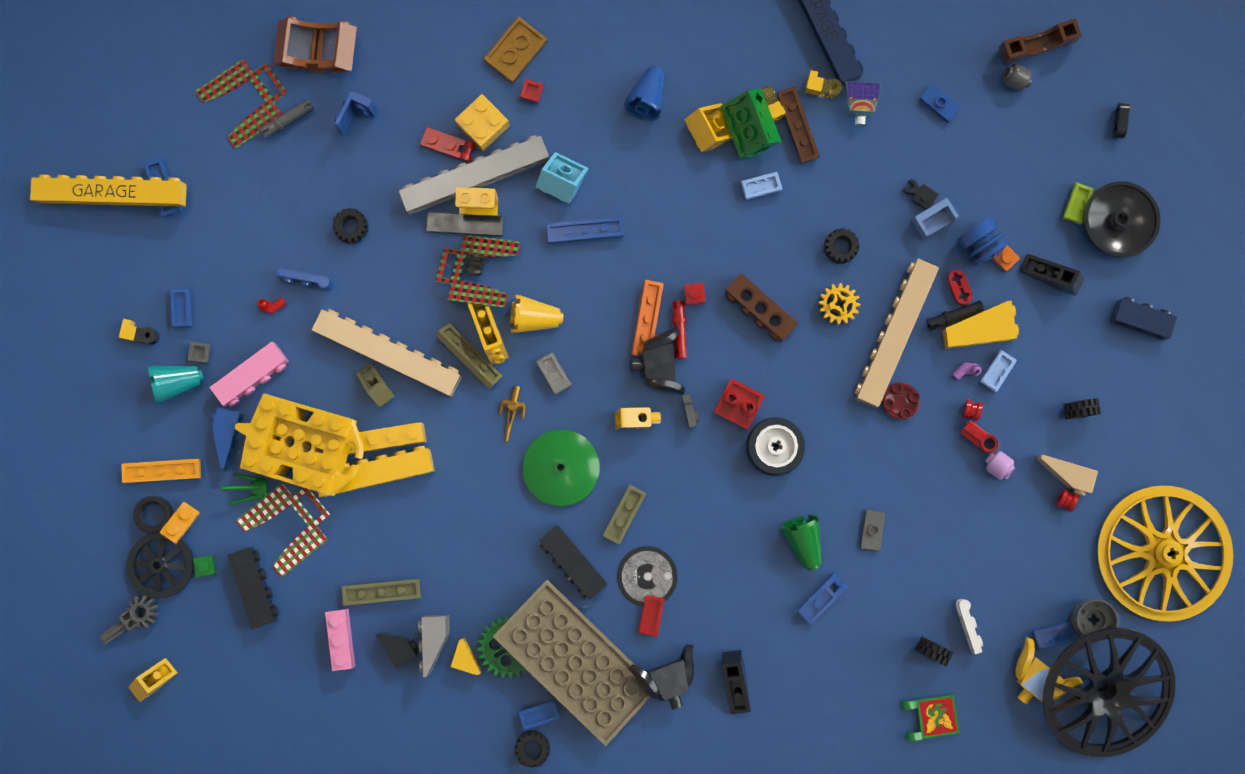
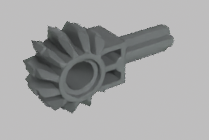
(132, 619)

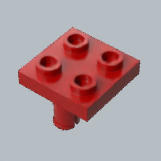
(739, 404)

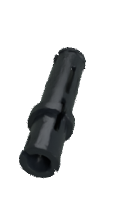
(948, 318)

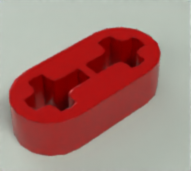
(964, 286)

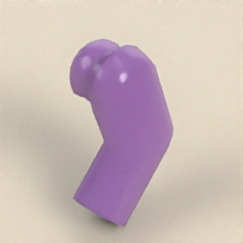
(968, 369)

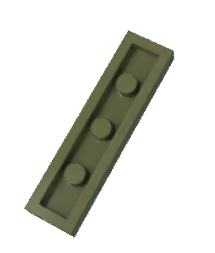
(468, 355)
(381, 592)

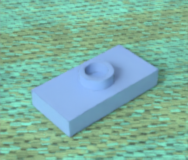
(761, 185)
(998, 371)

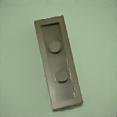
(624, 514)

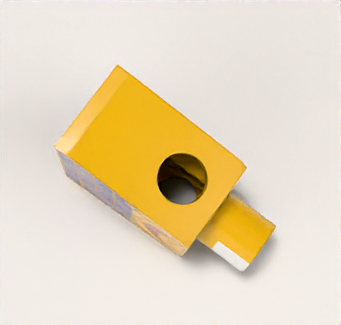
(628, 418)

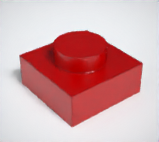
(532, 91)

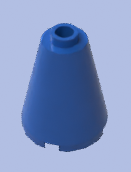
(647, 95)

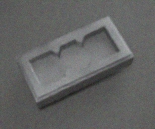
(553, 373)

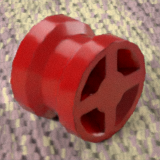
(972, 409)
(1067, 500)

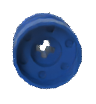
(983, 241)

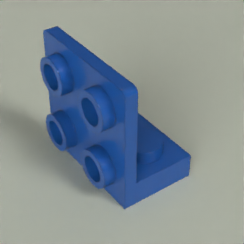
(350, 105)

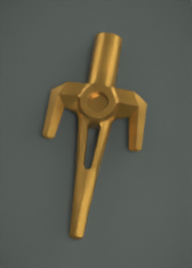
(512, 405)

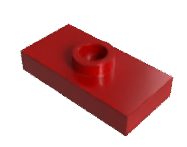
(651, 615)

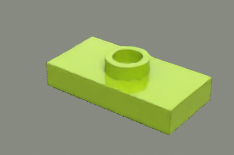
(1076, 203)

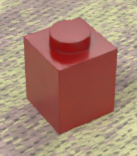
(694, 294)

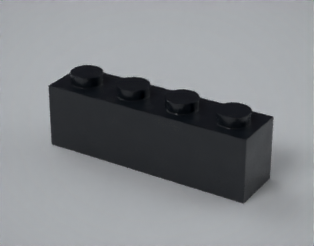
(573, 562)
(252, 587)

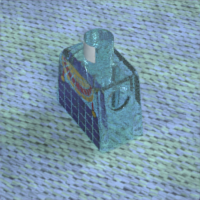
(861, 100)

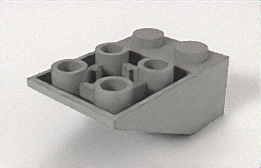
(435, 632)

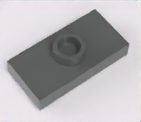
(872, 530)

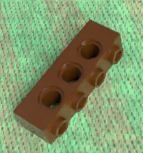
(758, 297)

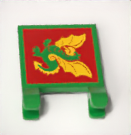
(935, 715)

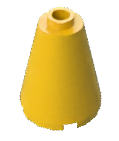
(533, 315)

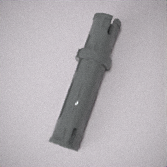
(286, 118)

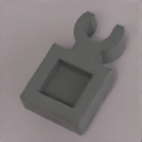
(691, 415)

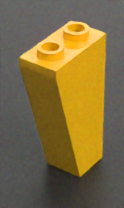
(984, 328)
(488, 333)

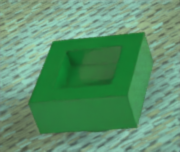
(204, 566)

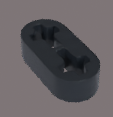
(1121, 120)

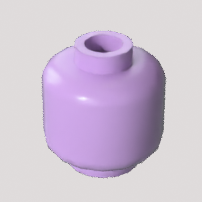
(1000, 465)

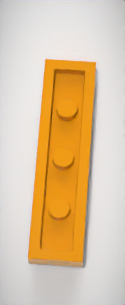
(161, 470)

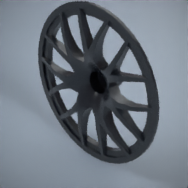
(1112, 696)

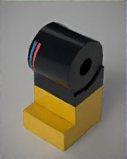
(142, 335)

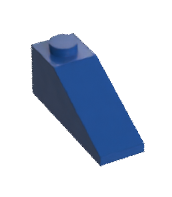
(225, 434)

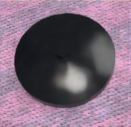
(1121, 219)

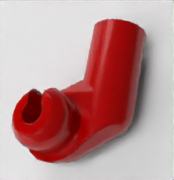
(271, 307)

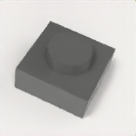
(199, 352)

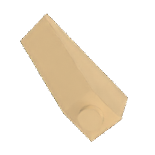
(1071, 475)

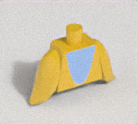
(1033, 674)

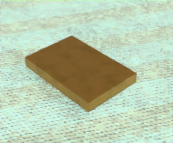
(515, 49)

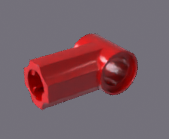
(978, 436)

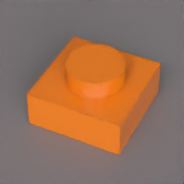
(1006, 259)

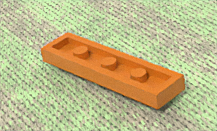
(647, 314)

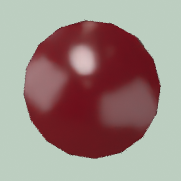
(901, 401)

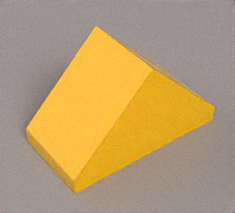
(464, 658)

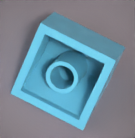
(561, 177)

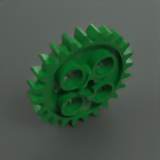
(488, 652)

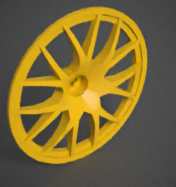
(1156, 553)

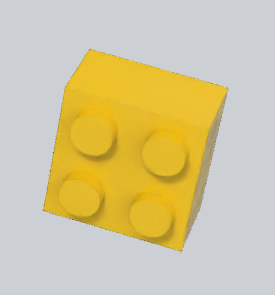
(482, 122)

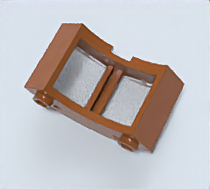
(315, 45)

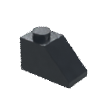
(398, 648)

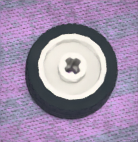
(789, 441)

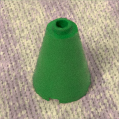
(804, 540)

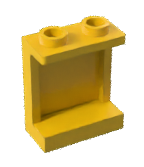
(477, 201)

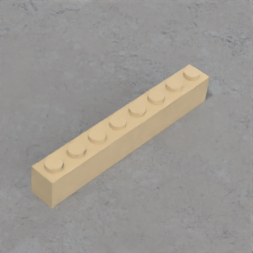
(896, 334)
(387, 353)

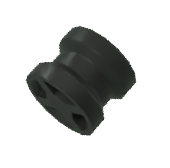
(474, 264)

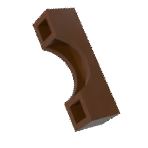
(1053, 38)

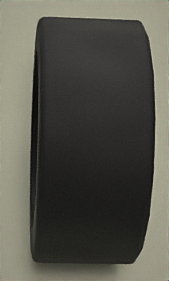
(138, 510)

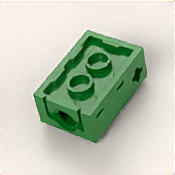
(750, 123)

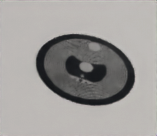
(646, 572)

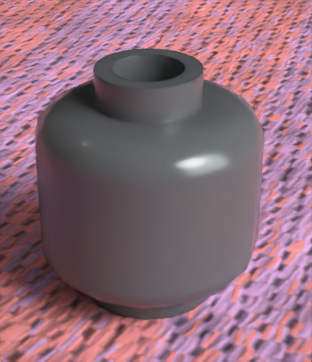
(1017, 77)

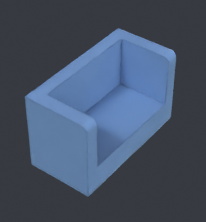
(935, 218)

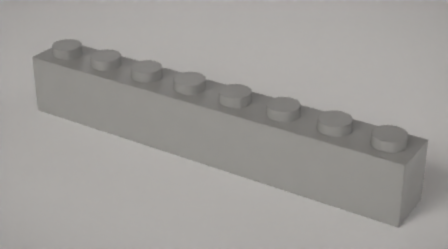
(475, 174)

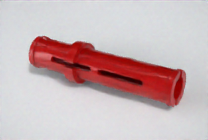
(679, 320)

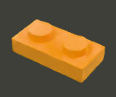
(179, 523)

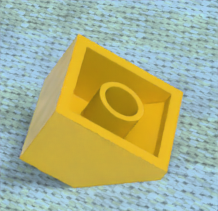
(708, 127)

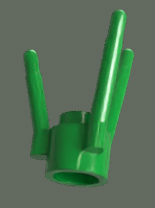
(259, 488)

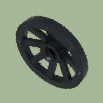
(165, 565)

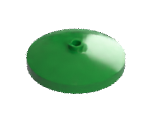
(564, 486)

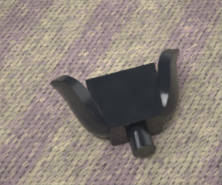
(657, 362)
(669, 679)

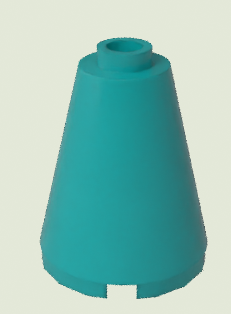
(173, 380)

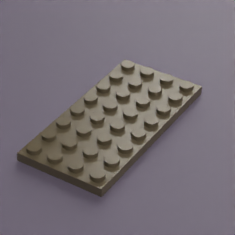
(573, 662)

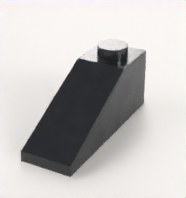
(1053, 274)
(735, 681)

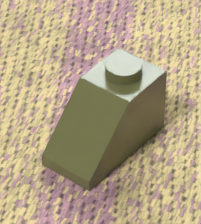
(375, 385)

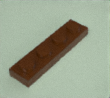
(798, 125)

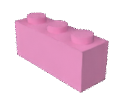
(340, 639)

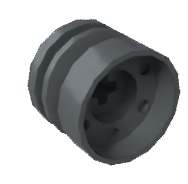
(1100, 610)

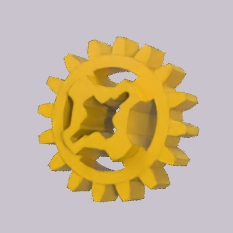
(842, 312)

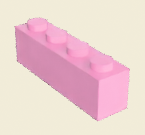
(249, 375)

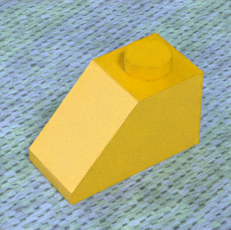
(152, 680)

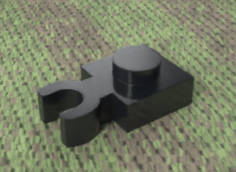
(923, 195)

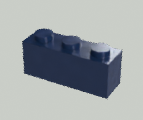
(1143, 318)

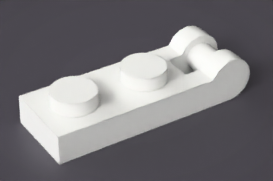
(969, 625)

